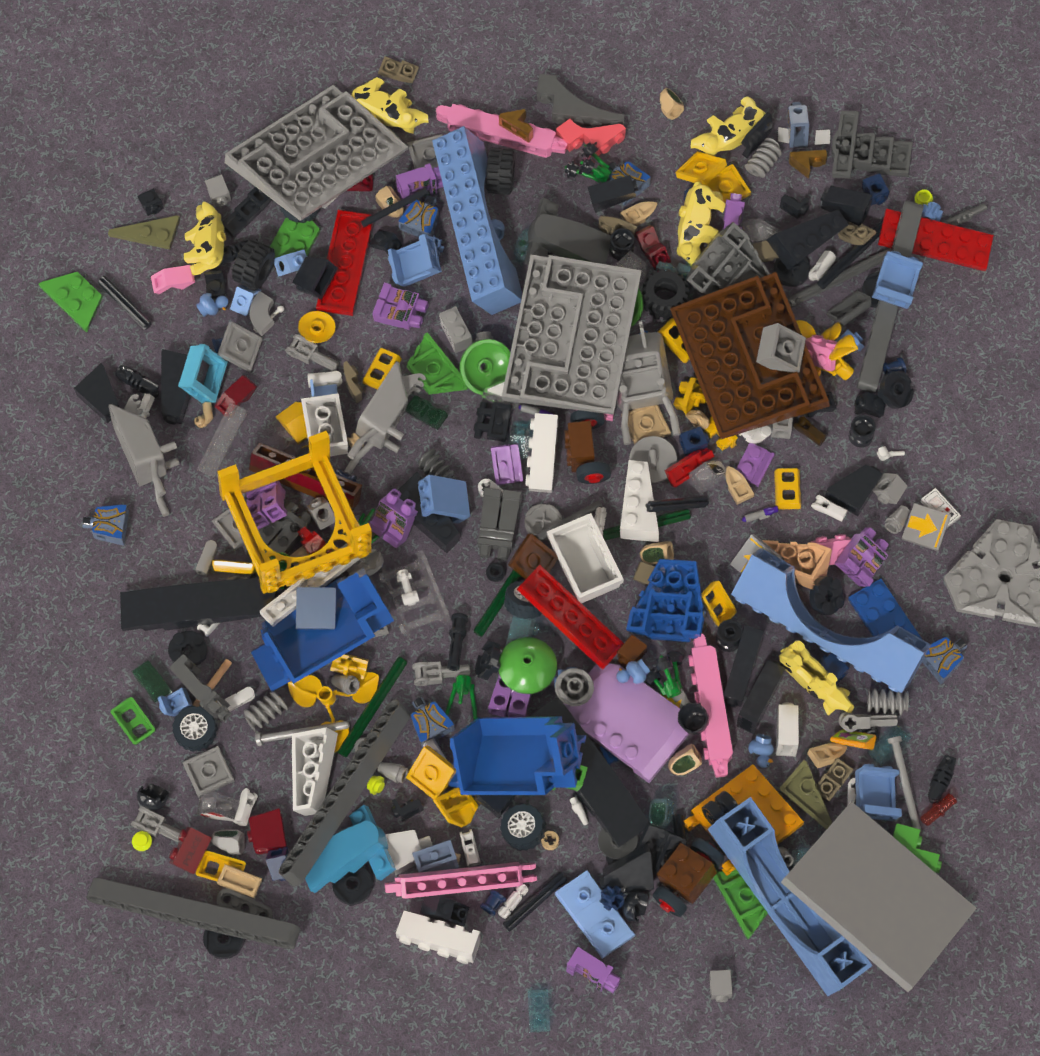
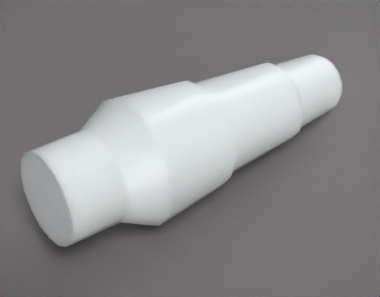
(578, 808)

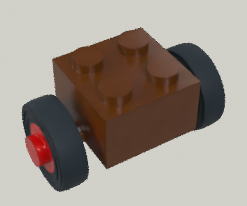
(580, 447)
(687, 875)

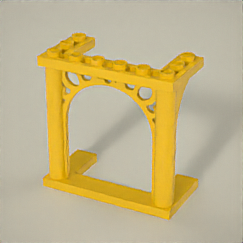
(268, 570)

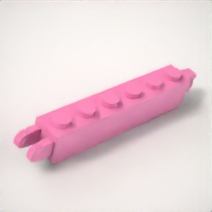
(487, 128)
(710, 696)
(460, 880)

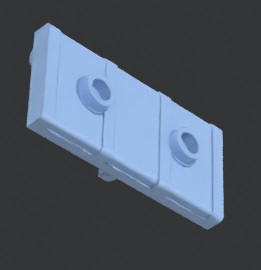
(602, 928)

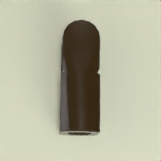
(812, 432)

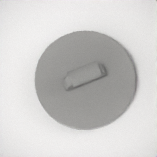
(657, 453)

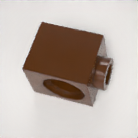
(631, 650)

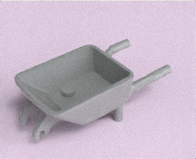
(645, 379)
(384, 414)
(142, 448)

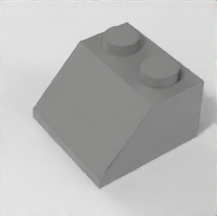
(781, 348)

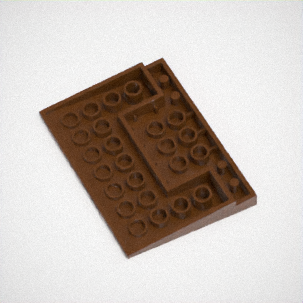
(723, 346)

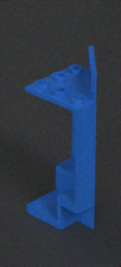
(296, 653)
(515, 756)

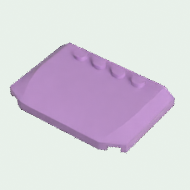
(630, 721)

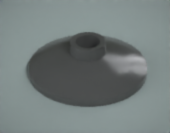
(610, 849)

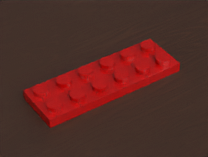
(942, 241)
(348, 253)
(570, 617)

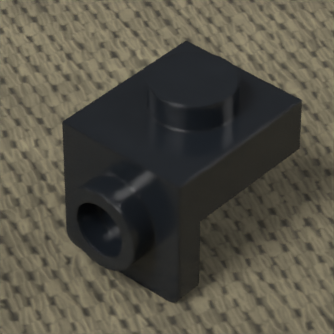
(385, 240)
(869, 404)

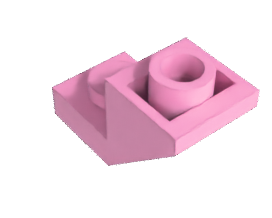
(174, 277)

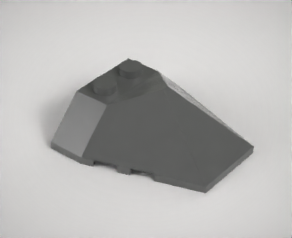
(726, 261)

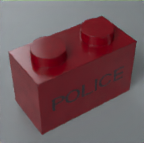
(189, 850)

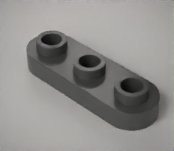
(239, 900)

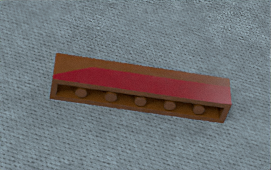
(305, 481)

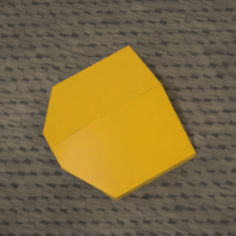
(293, 421)
(457, 808)

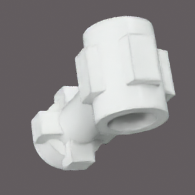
(410, 597)

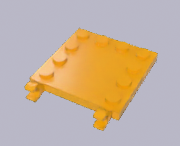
(772, 805)

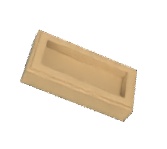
(239, 881)

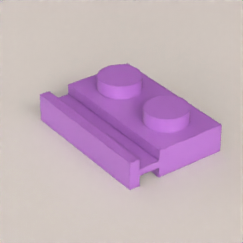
(755, 463)
(507, 464)

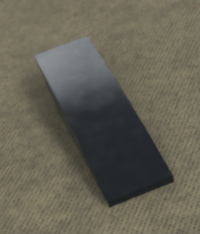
(192, 604)
(602, 789)

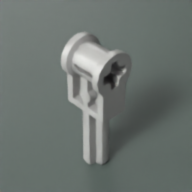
(308, 351)
(434, 673)
(865, 721)
(154, 824)

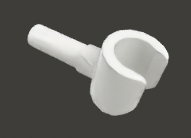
(883, 453)

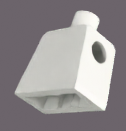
(401, 848)

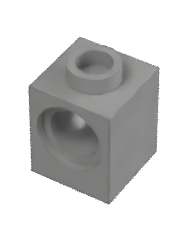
(218, 191)
(782, 429)
(890, 488)
(324, 519)
(720, 985)

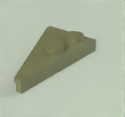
(154, 233)
(805, 793)

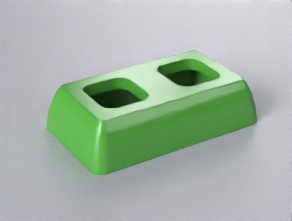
(140, 718)

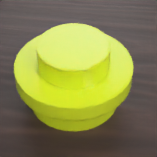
(923, 197)
(375, 784)
(142, 841)

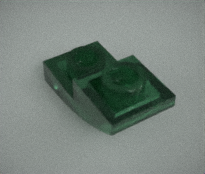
(426, 412)
(151, 681)

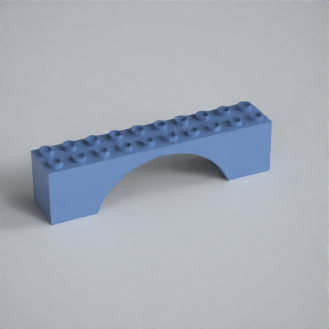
(487, 268)
(771, 589)
(753, 851)

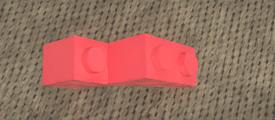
(604, 136)

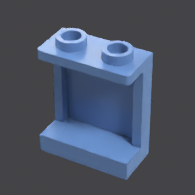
(414, 261)
(897, 279)
(444, 497)
(877, 792)

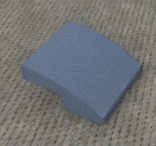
(315, 608)
(436, 857)

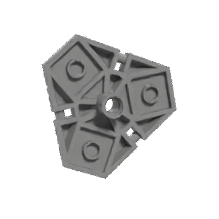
(1007, 552)

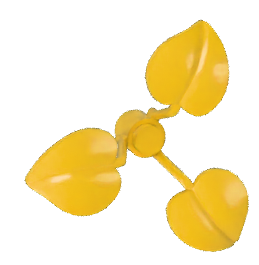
(843, 347)
(310, 687)

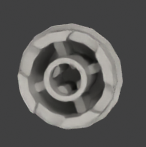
(574, 687)

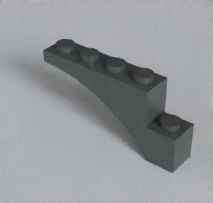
(568, 106)

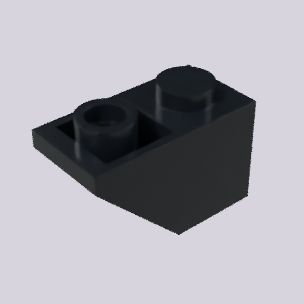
(444, 909)

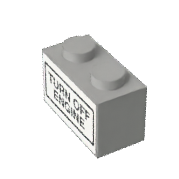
(455, 329)

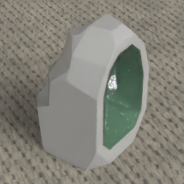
(229, 840)

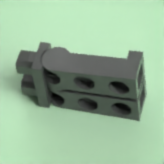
(283, 533)
(502, 537)
(208, 698)

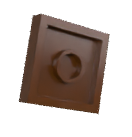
(531, 555)

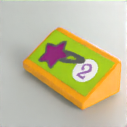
(854, 739)

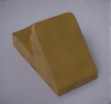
(514, 122)
(804, 159)

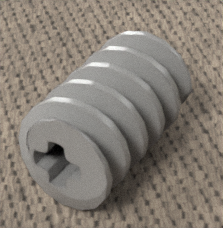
(764, 158)
(887, 701)
(264, 710)

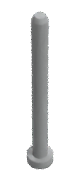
(260, 739)
(895, 741)

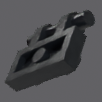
(498, 422)

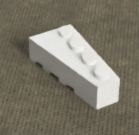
(543, 452)
(635, 520)
(311, 768)
(438, 937)

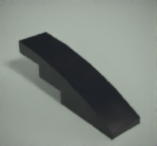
(246, 212)

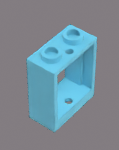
(214, 377)

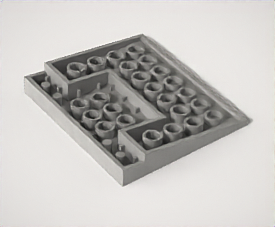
(315, 152)
(571, 334)
(879, 896)

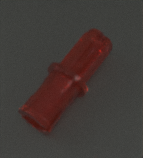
(938, 809)

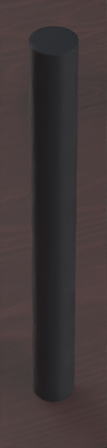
(394, 207)

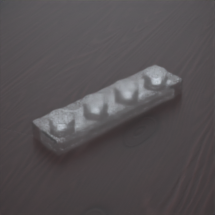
(222, 440)

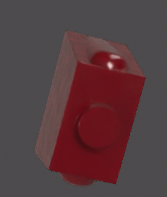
(267, 832)

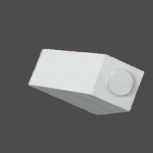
(787, 730)

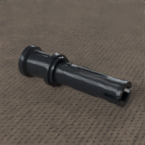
(457, 635)

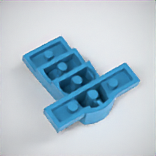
(351, 850)

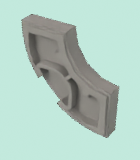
(260, 312)

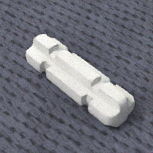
(600, 518)
(513, 901)

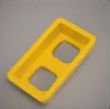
(673, 344)
(376, 364)
(780, 486)
(233, 566)
(721, 597)
(221, 860)

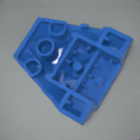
(670, 604)

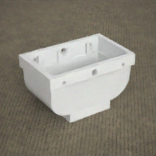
(585, 558)

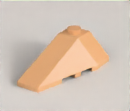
(808, 559)

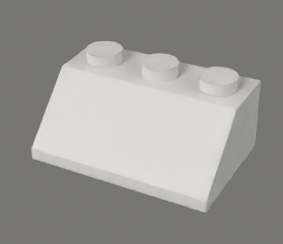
(325, 414)

